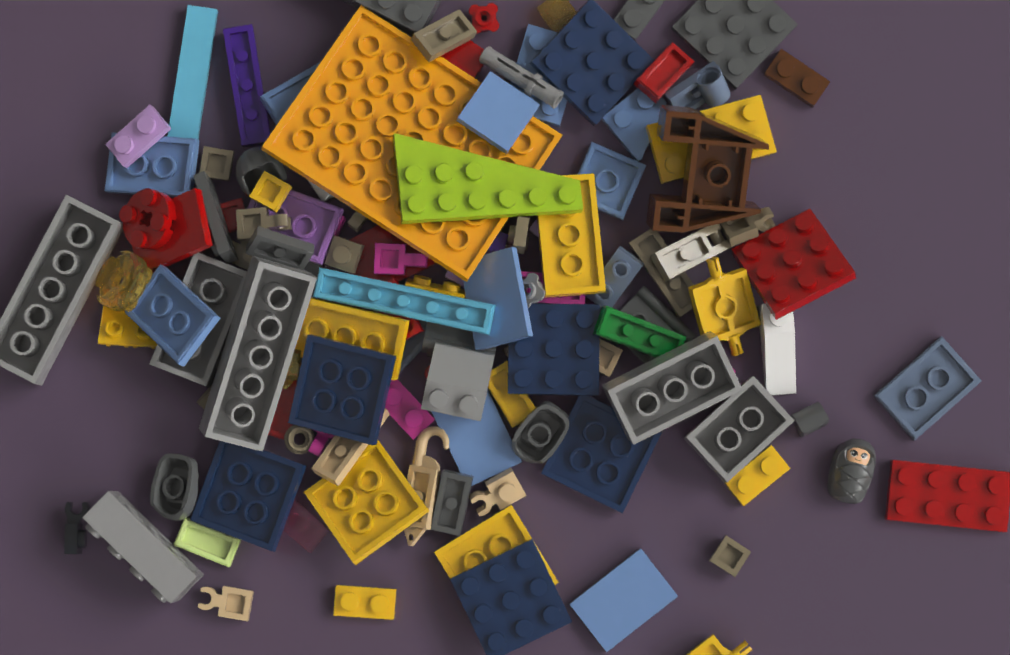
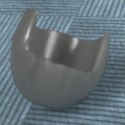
(253, 164)

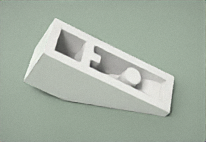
(778, 352)

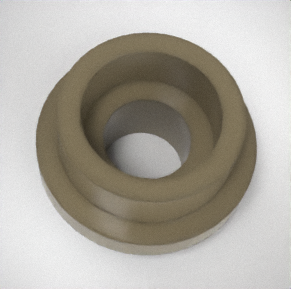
(289, 439)

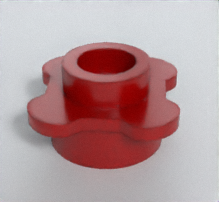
(489, 11)

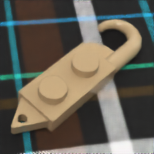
(424, 478)

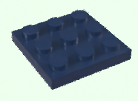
(592, 61)
(559, 355)
(342, 389)
(598, 456)
(248, 494)
(511, 599)

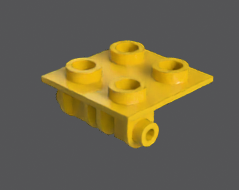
(121, 330)

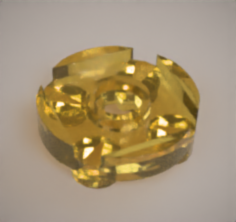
(122, 295)

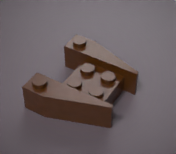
(713, 174)

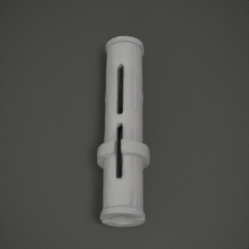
(520, 76)

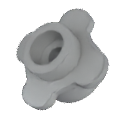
(537, 289)

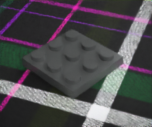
(734, 33)

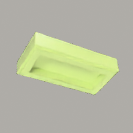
(207, 542)

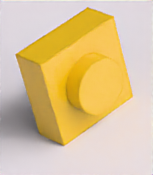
(270, 191)

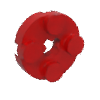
(135, 216)

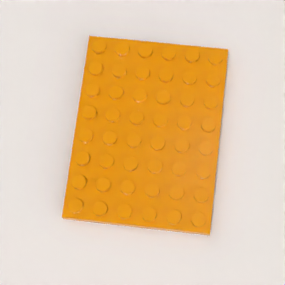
(345, 125)

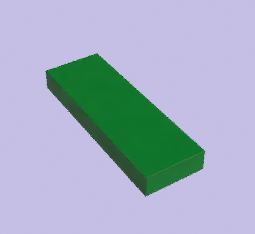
(636, 333)

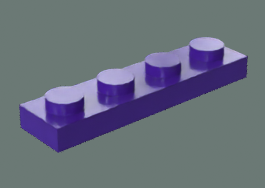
(246, 84)

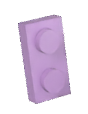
(138, 136)

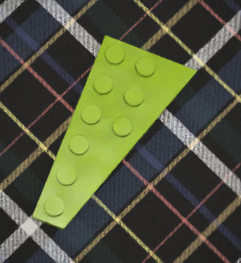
(458, 185)

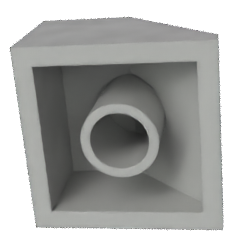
(457, 381)

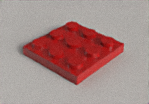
(793, 263)

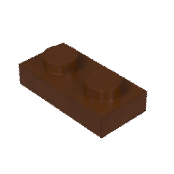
(796, 78)

